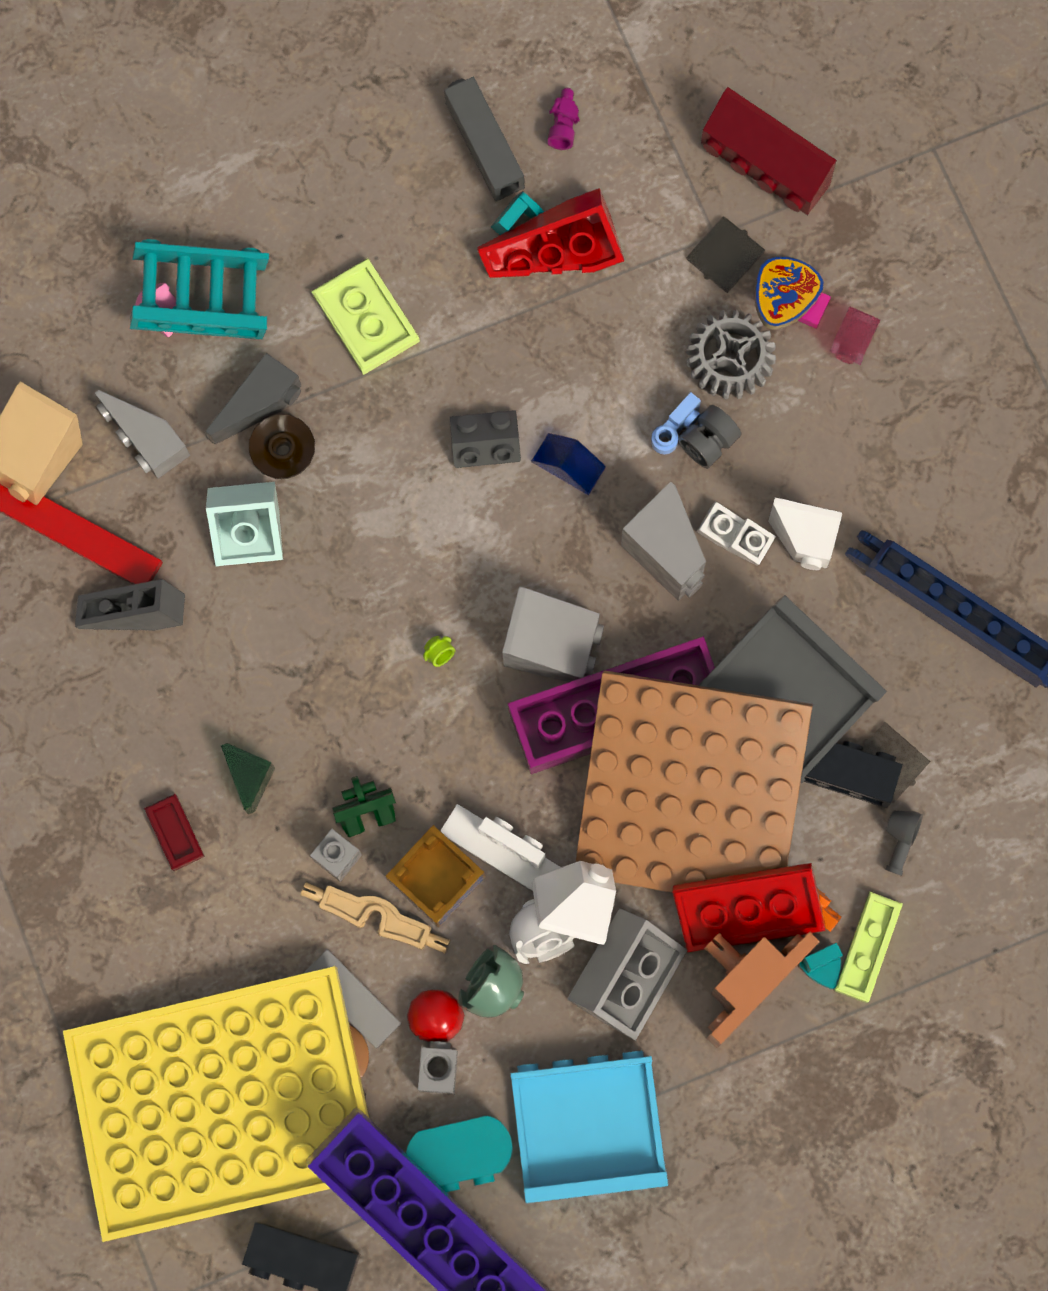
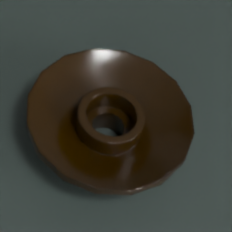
(276, 432)

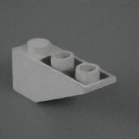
(150, 435)

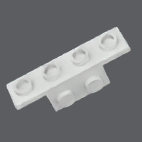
(498, 846)

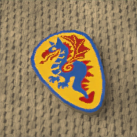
(785, 291)

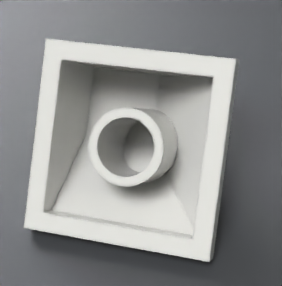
(805, 531)
(576, 900)

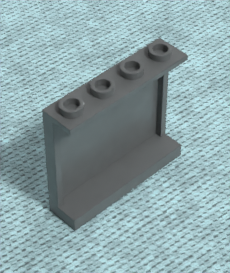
(799, 662)

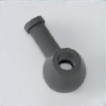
(903, 827)

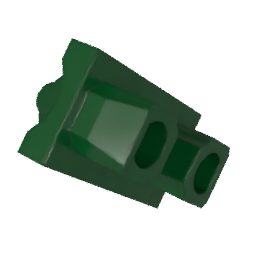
(349, 813)

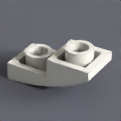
(735, 534)

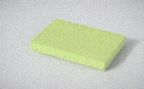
(365, 316)

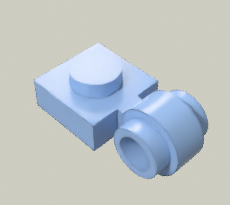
(683, 416)

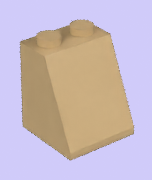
(35, 443)

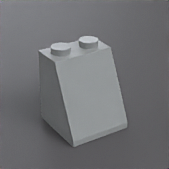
(666, 544)
(551, 637)

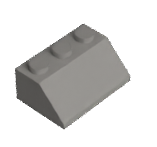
(627, 974)

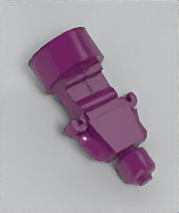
(565, 112)

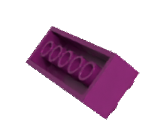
(561, 720)

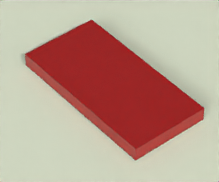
(749, 907)

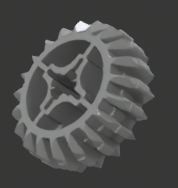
(752, 340)

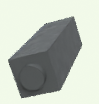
(484, 138)

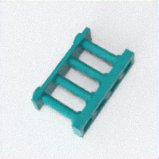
(182, 317)

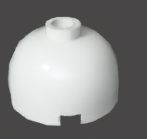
(531, 941)

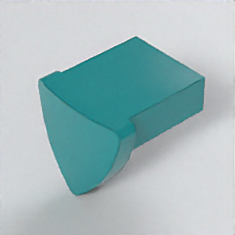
(520, 204)
(823, 966)

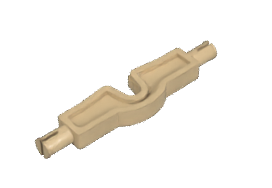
(358, 909)

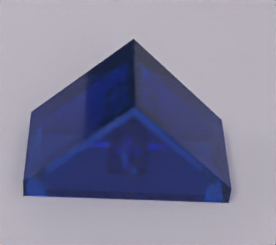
(569, 462)

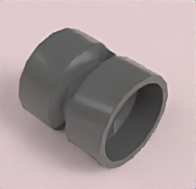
(712, 433)

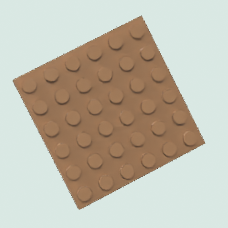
(690, 781)

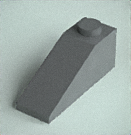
(259, 397)
(132, 607)

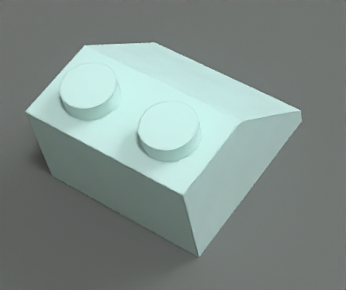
(244, 523)

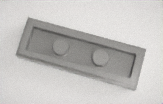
(362, 1007)

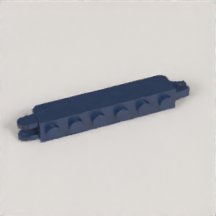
(954, 608)

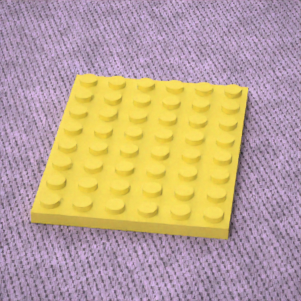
(212, 1101)

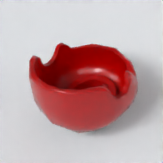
(435, 1016)

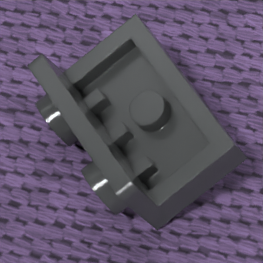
(485, 439)

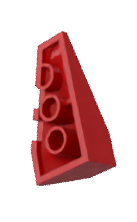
(564, 238)

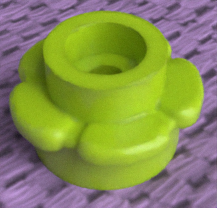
(438, 650)

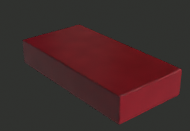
(174, 832)

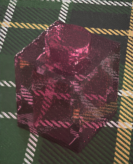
(854, 336)

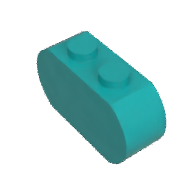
(462, 1151)

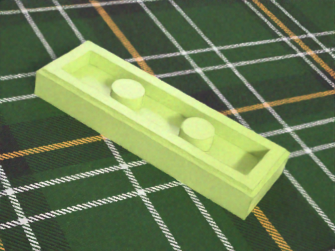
(868, 947)

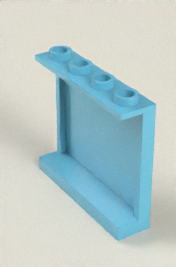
(588, 1127)

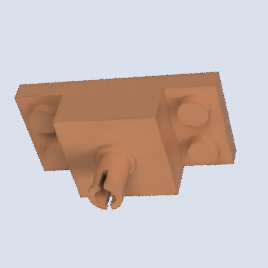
(751, 978)

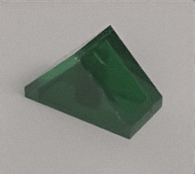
(249, 774)

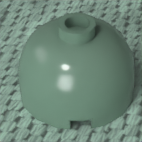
(493, 984)

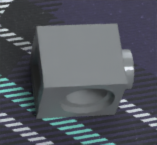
(336, 855)
(442, 1084)

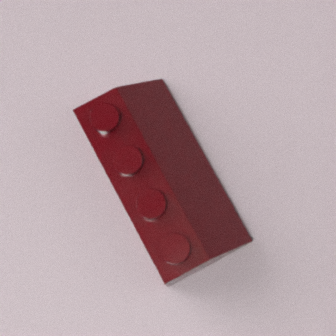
(768, 152)

